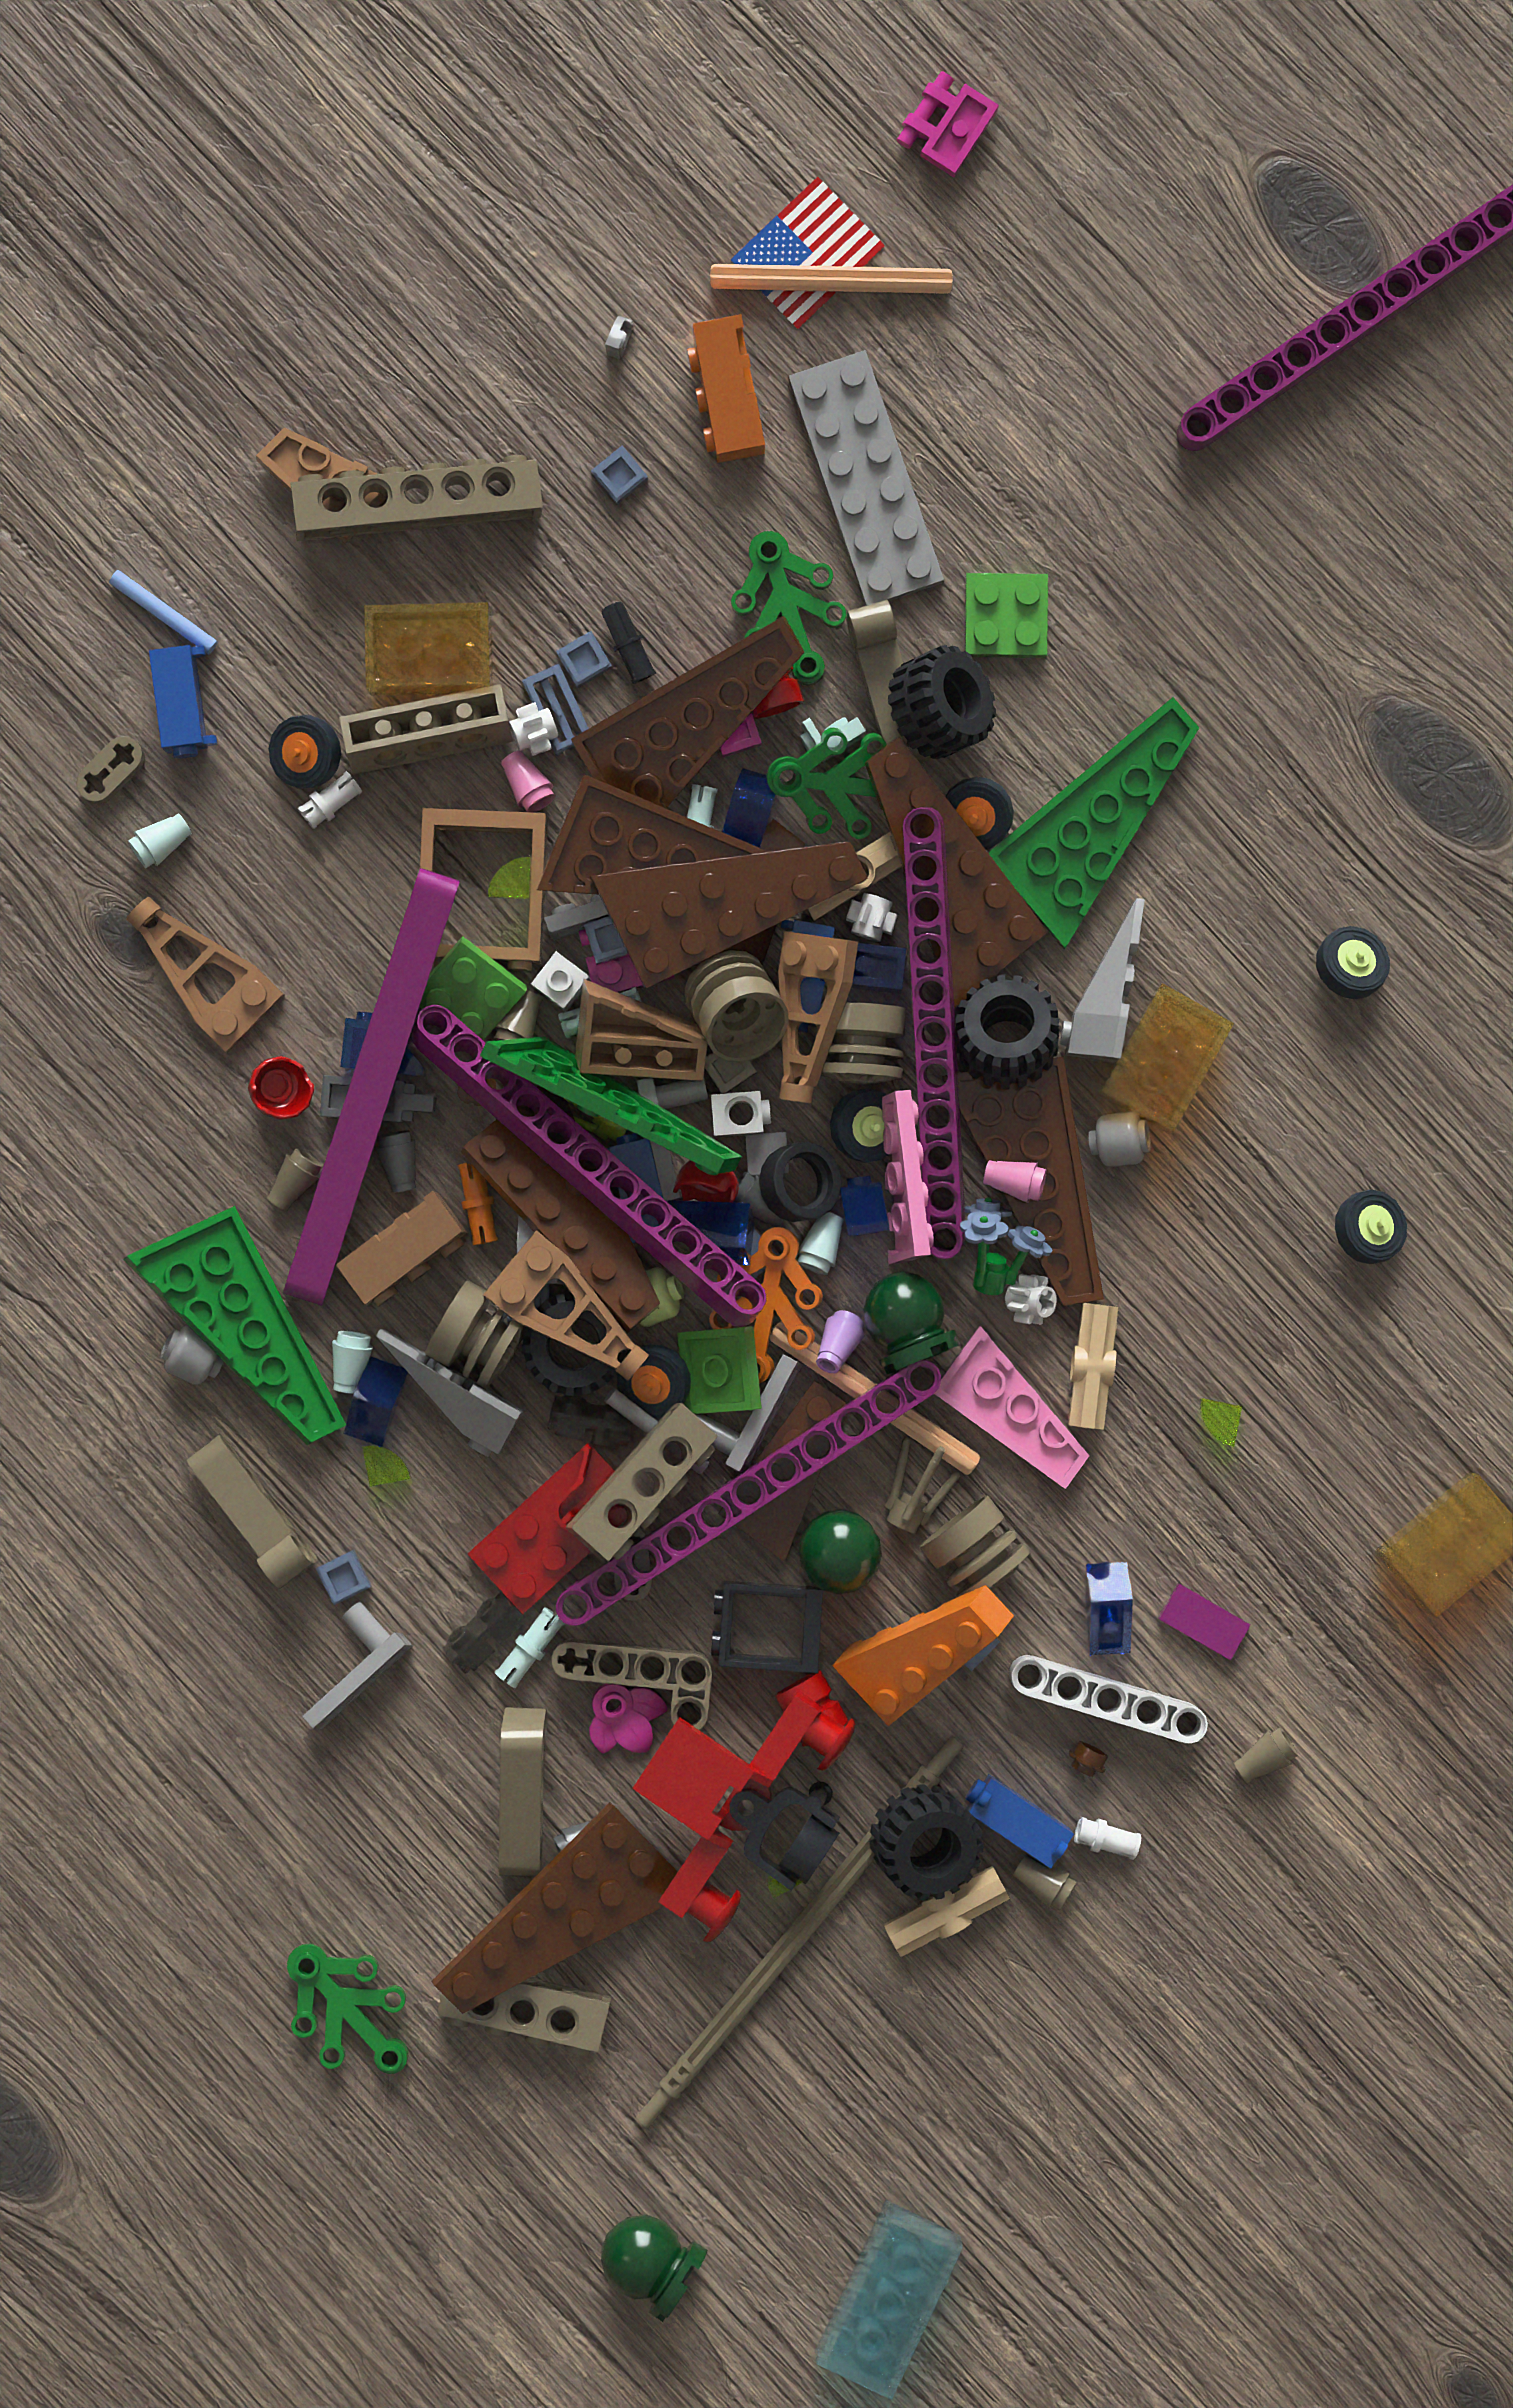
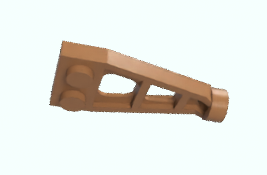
(818, 958)
(239, 1008)
(525, 1278)

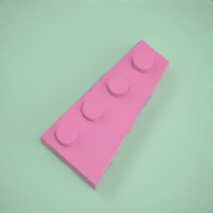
(904, 1180)
(1002, 1403)

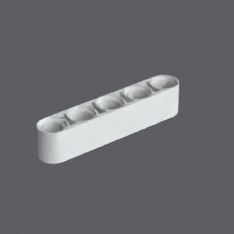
(1123, 1712)

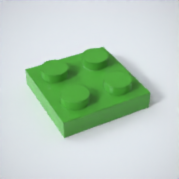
(1006, 615)
(473, 988)
(721, 1369)

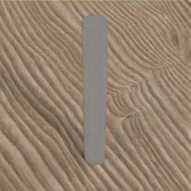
(643, 1421)

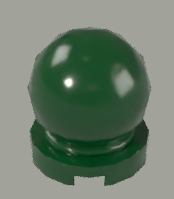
(906, 1318)
(840, 1551)
(647, 2261)

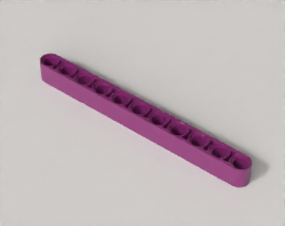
(1346, 323)
(942, 1013)
(371, 1086)
(596, 1184)
(735, 1509)

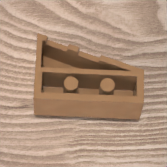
(635, 1038)
(403, 1250)

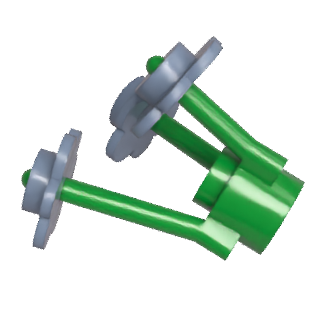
(985, 1228)

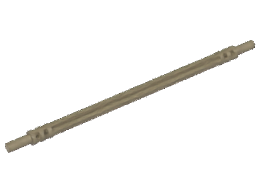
(781, 1954)

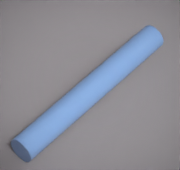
(162, 611)

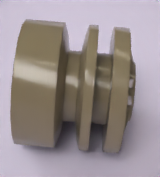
(736, 1005)
(862, 1044)
(476, 1335)
(975, 1548)

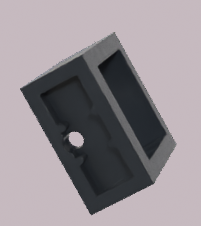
(811, 1628)

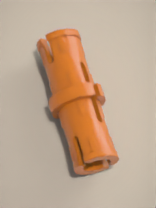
(478, 1205)

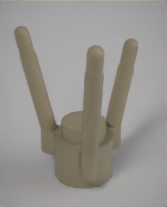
(908, 1510)

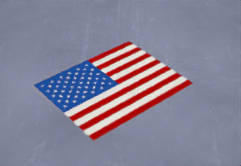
(810, 232)

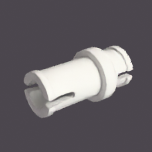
(324, 804)
(1104, 1837)

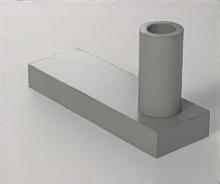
(667, 1097)
(744, 1446)
(384, 1654)

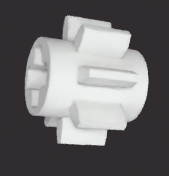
(533, 729)
(871, 917)
(1031, 1299)

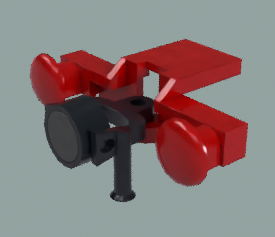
(695, 1772)

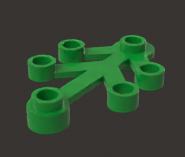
(786, 597)
(834, 782)
(342, 2004)

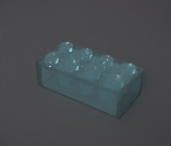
(888, 2299)

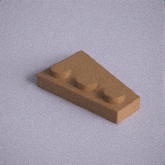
(294, 456)

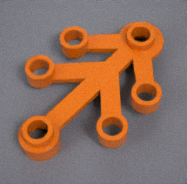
(775, 1297)

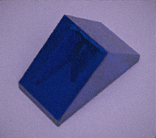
(750, 808)
(375, 1401)

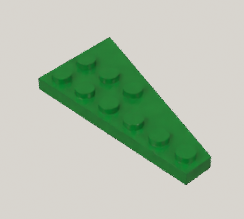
(1078, 837)
(601, 1095)
(230, 1301)

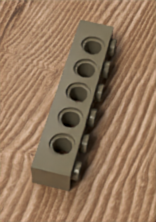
(398, 514)

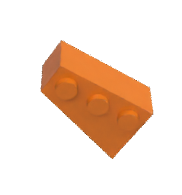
(726, 389)

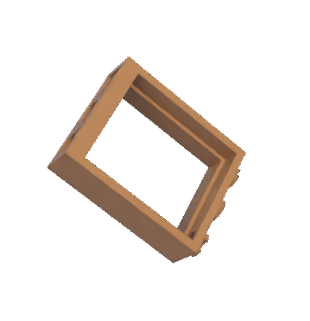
(496, 822)

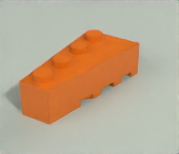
(917, 1656)

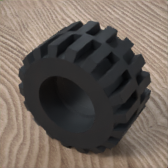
(942, 702)
(1007, 1002)
(551, 1373)
(942, 1866)

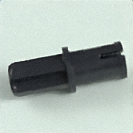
(627, 642)

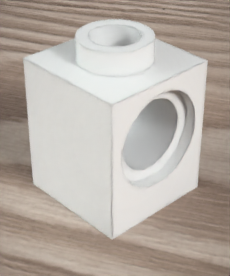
(560, 981)
(724, 1102)

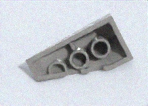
(1101, 1015)
(473, 1410)

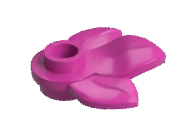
(628, 1722)

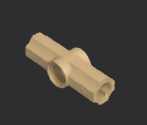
(877, 860)
(1093, 1366)
(946, 1915)

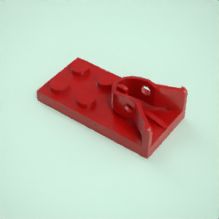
(532, 1545)

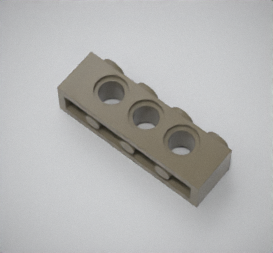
(426, 729)
(592, 1522)
(546, 1997)

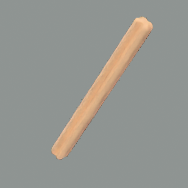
(831, 278)
(856, 1384)

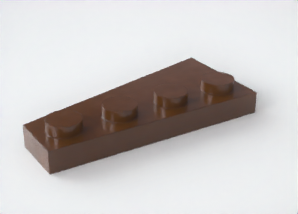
(779, 1519)

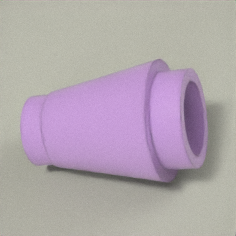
(839, 1339)

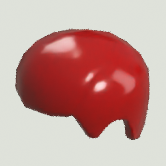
(280, 1088)
(705, 1187)

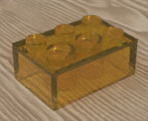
(428, 648)
(1165, 1058)
(1451, 1544)

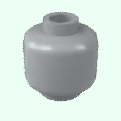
(1120, 1139)
(189, 1357)

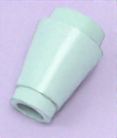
(159, 840)
(821, 1244)
(350, 1358)

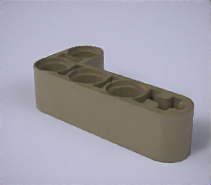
(878, 656)
(253, 1511)
(632, 1674)
(521, 1791)

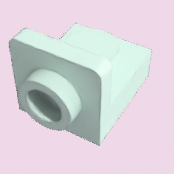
(852, 730)

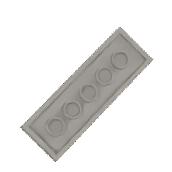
(866, 479)

